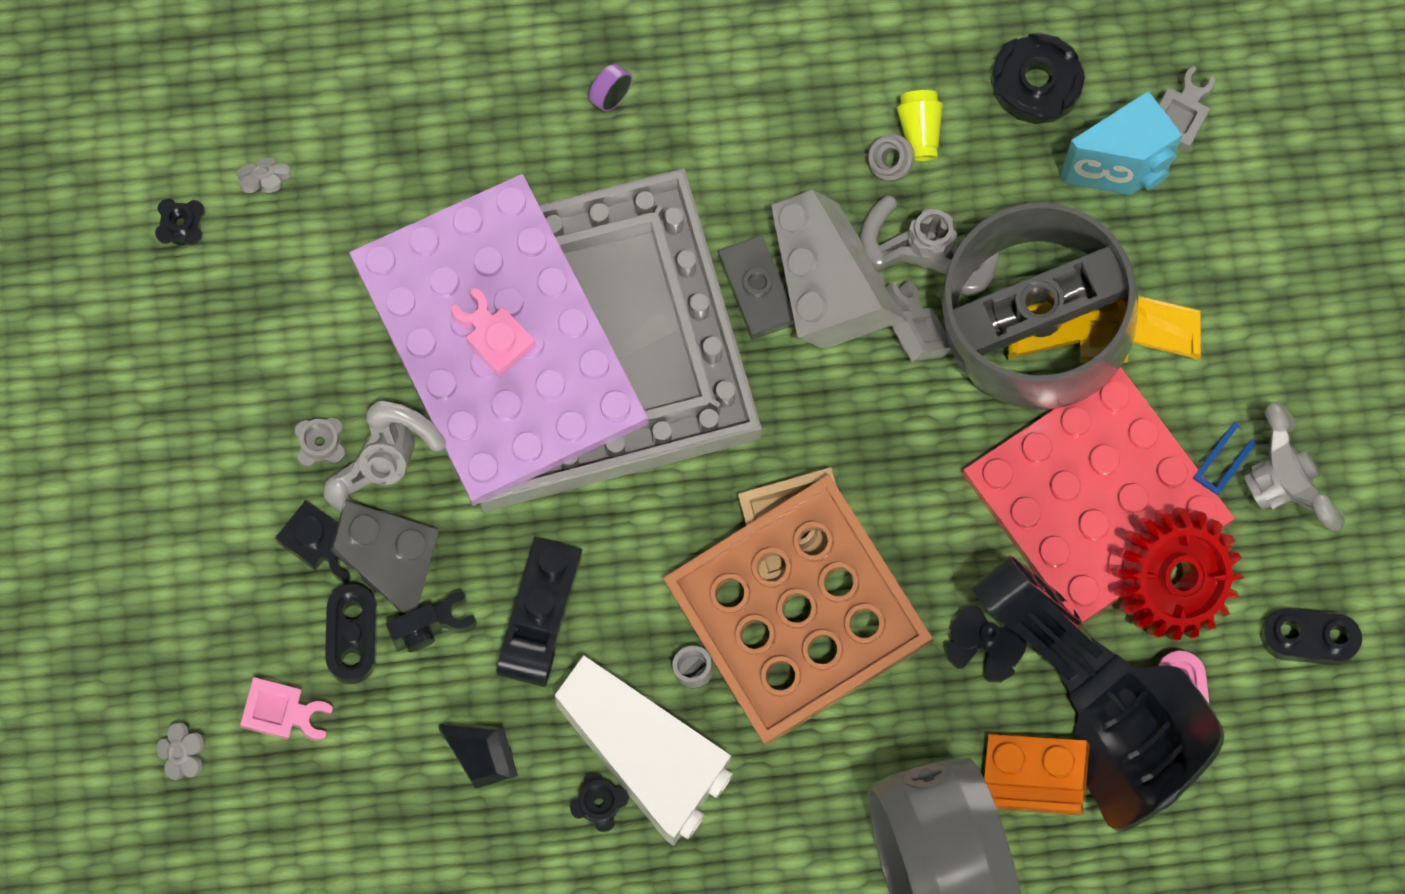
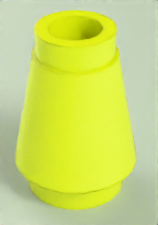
(921, 122)

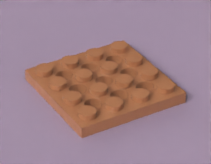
(815, 684)

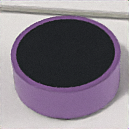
(610, 87)

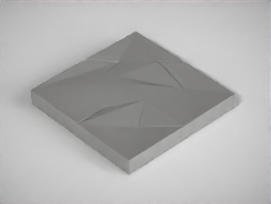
(665, 317)

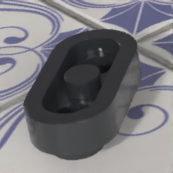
(351, 636)
(1313, 636)

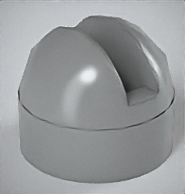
(688, 661)

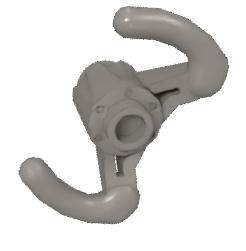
(928, 244)
(385, 451)
(1289, 474)

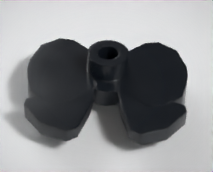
(974, 632)

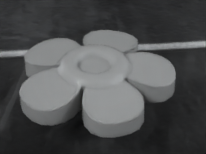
(264, 175)
(180, 752)

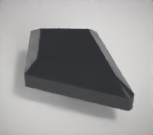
(480, 751)

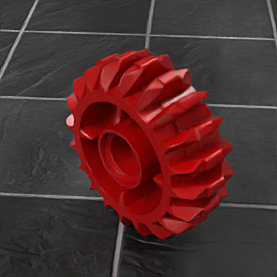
(1149, 566)

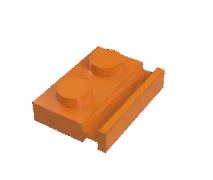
(1037, 774)

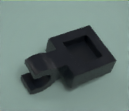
(420, 626)

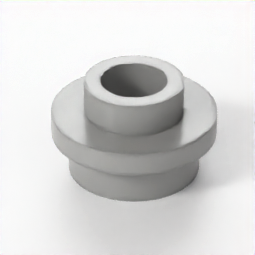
(878, 157)

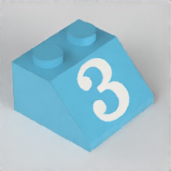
(1124, 150)

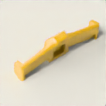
(1158, 327)

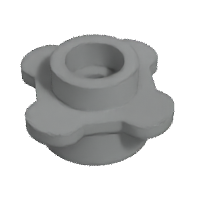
(312, 430)

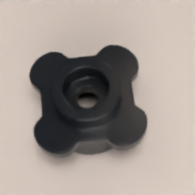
(183, 234)
(594, 789)

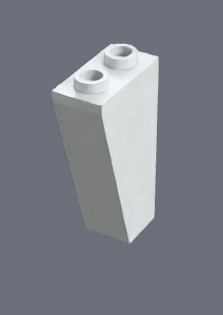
(645, 748)

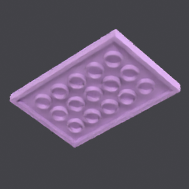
(554, 400)

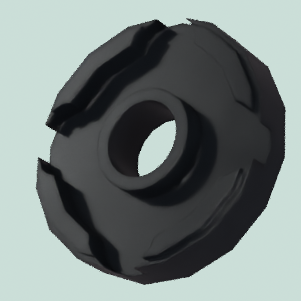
(1032, 102)

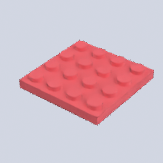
(1082, 482)

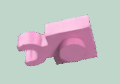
(496, 337)
(275, 709)

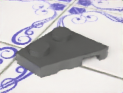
(386, 552)

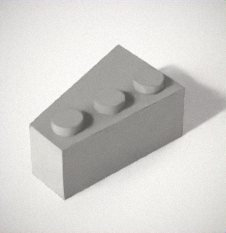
(828, 274)

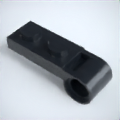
(539, 612)

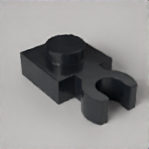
(310, 537)

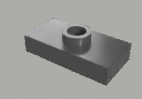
(756, 287)

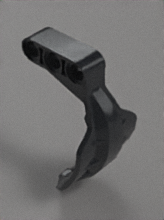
(1143, 724)

